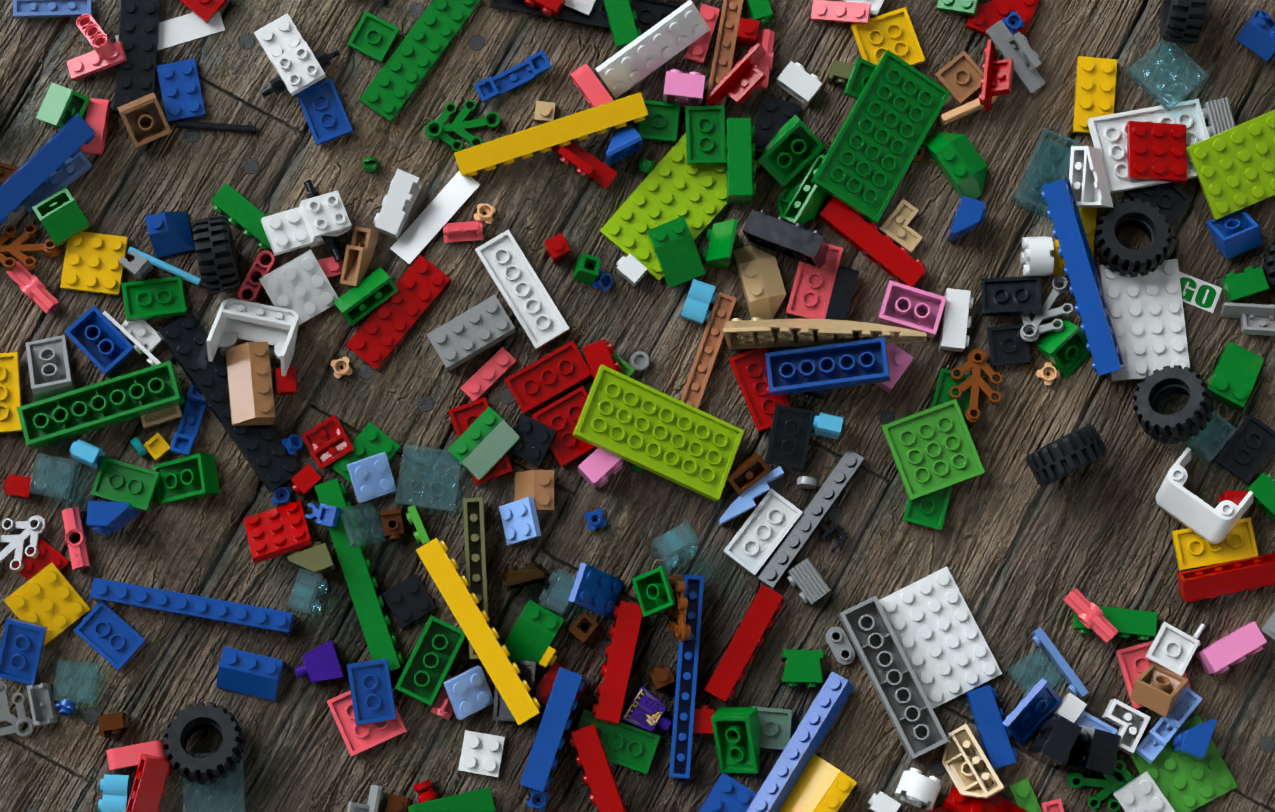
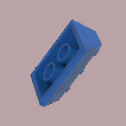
(100, 341)
(109, 516)
(249, 673)

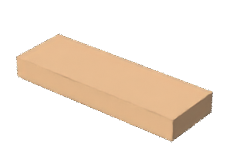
(962, 111)

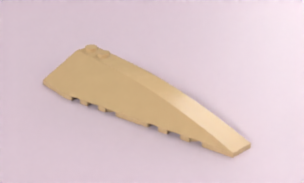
(810, 332)

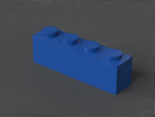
(990, 727)

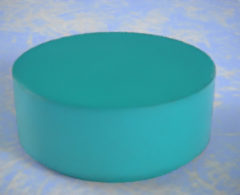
(138, 447)

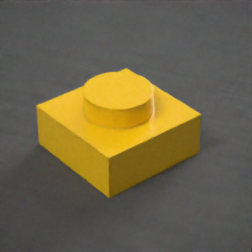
(157, 446)
(548, 658)

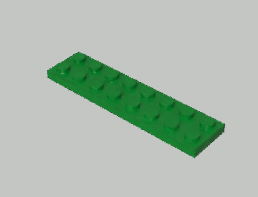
(416, 56)
(931, 509)

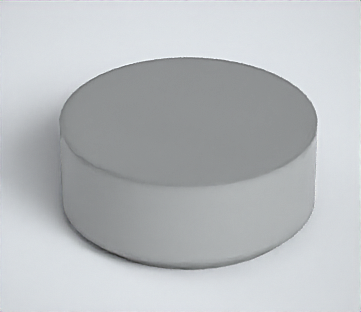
(639, 361)
(806, 482)

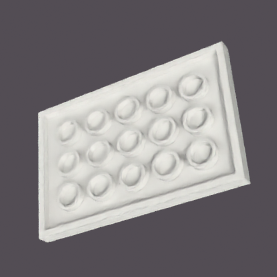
(1110, 136)
(1146, 319)
(940, 637)

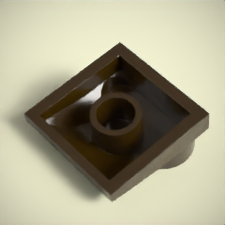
(517, 578)

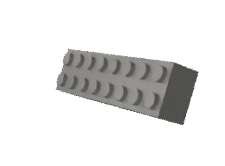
(892, 677)

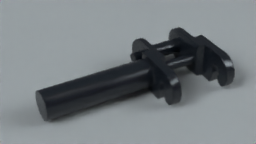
(828, 531)

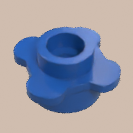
(1019, 23)
(605, 284)
(293, 444)
(284, 500)
(592, 525)
(66, 708)
(539, 805)

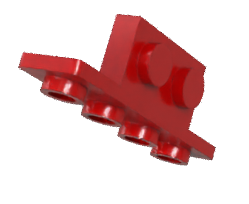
(997, 76)
(740, 80)
(585, 163)

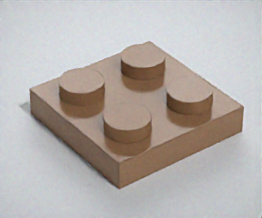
(960, 77)

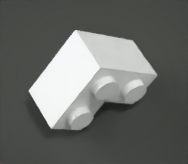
(1130, 723)

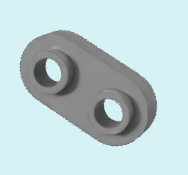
(840, 645)

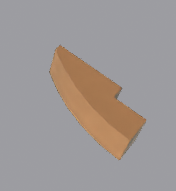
(358, 255)

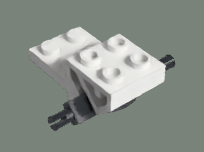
(291, 57)
(311, 224)

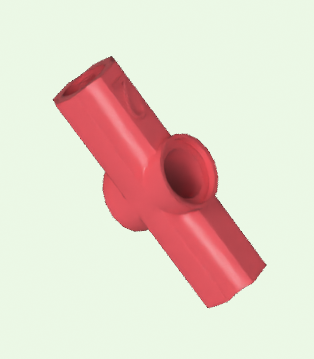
(766, 39)
(33, 288)
(78, 551)
(1090, 615)

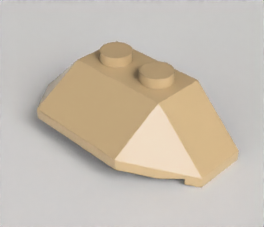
(760, 281)
(969, 765)

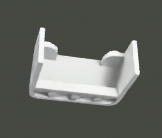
(254, 323)
(1192, 511)

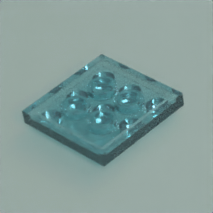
(1167, 74)
(428, 478)
(221, 796)

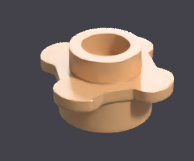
(481, 208)
(1048, 368)
(340, 372)

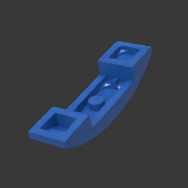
(514, 77)
(190, 423)

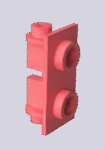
(463, 231)
(443, 705)

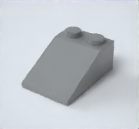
(49, 367)

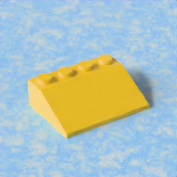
(819, 788)

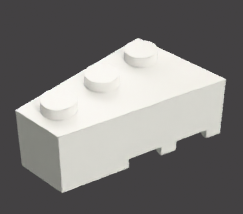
(1089, 178)
(397, 204)

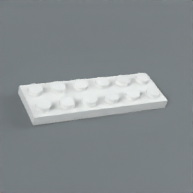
(652, 49)
(522, 289)

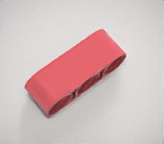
(96, 36)
(590, 86)
(98, 118)
(256, 268)
(130, 755)

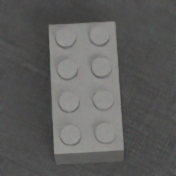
(471, 333)

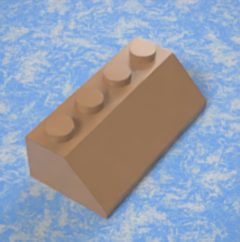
(250, 384)

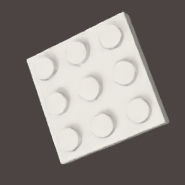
(300, 287)

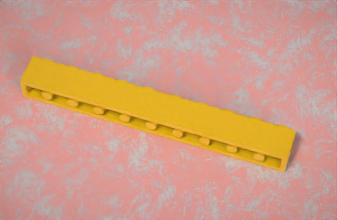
(551, 133)
(478, 632)

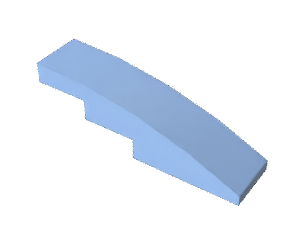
(745, 501)
(1168, 726)

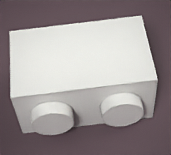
(799, 83)

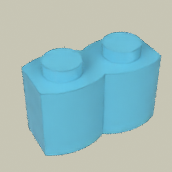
(698, 301)
(827, 425)
(87, 454)
(115, 793)

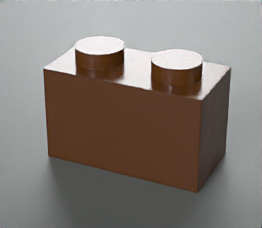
(747, 473)

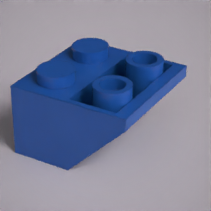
(1259, 34)

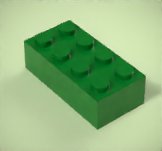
(739, 157)
(431, 661)

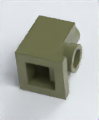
(840, 72)

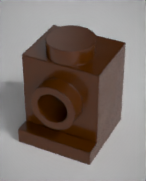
(392, 515)
(580, 634)
(661, 677)
(113, 723)

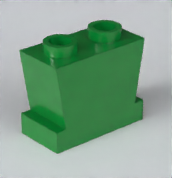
(802, 667)

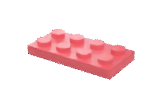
(814, 286)

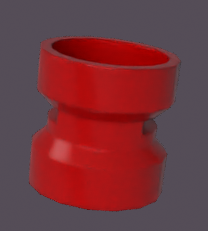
(428, 795)

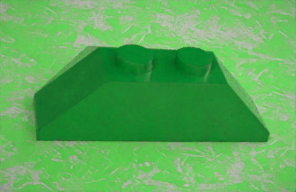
(958, 162)
(800, 197)

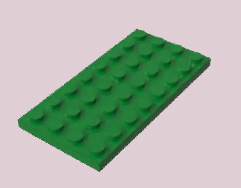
(880, 136)

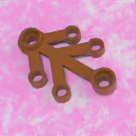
(18, 247)
(975, 381)
(680, 628)

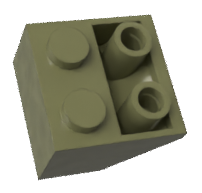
(315, 559)

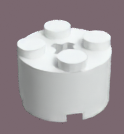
(1037, 256)
(918, 789)

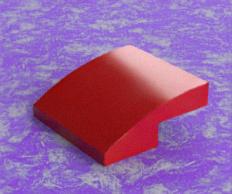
(328, 441)

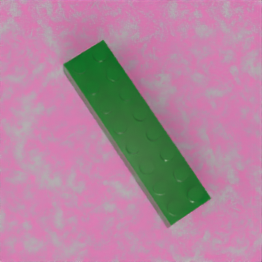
(100, 405)

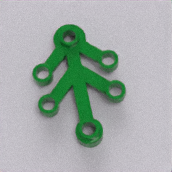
(459, 125)
(1109, 784)

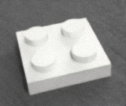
(1172, 649)
(481, 753)

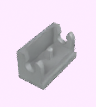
(138, 268)
(41, 704)

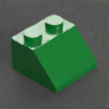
(1065, 348)
(654, 592)

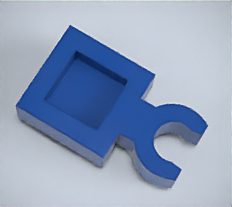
(324, 514)

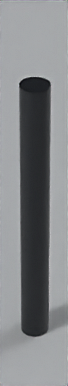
(217, 126)

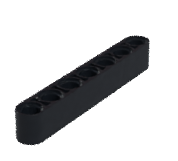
(839, 304)

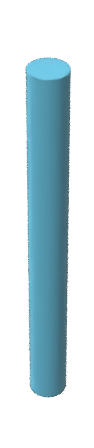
(167, 267)

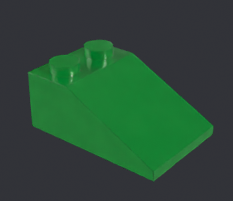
(790, 150)
(720, 244)
(676, 252)
(1234, 376)
(187, 478)
(533, 633)
(737, 739)

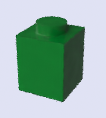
(760, 11)
(586, 269)

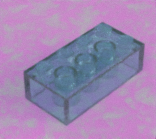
(1046, 165)
(675, 545)

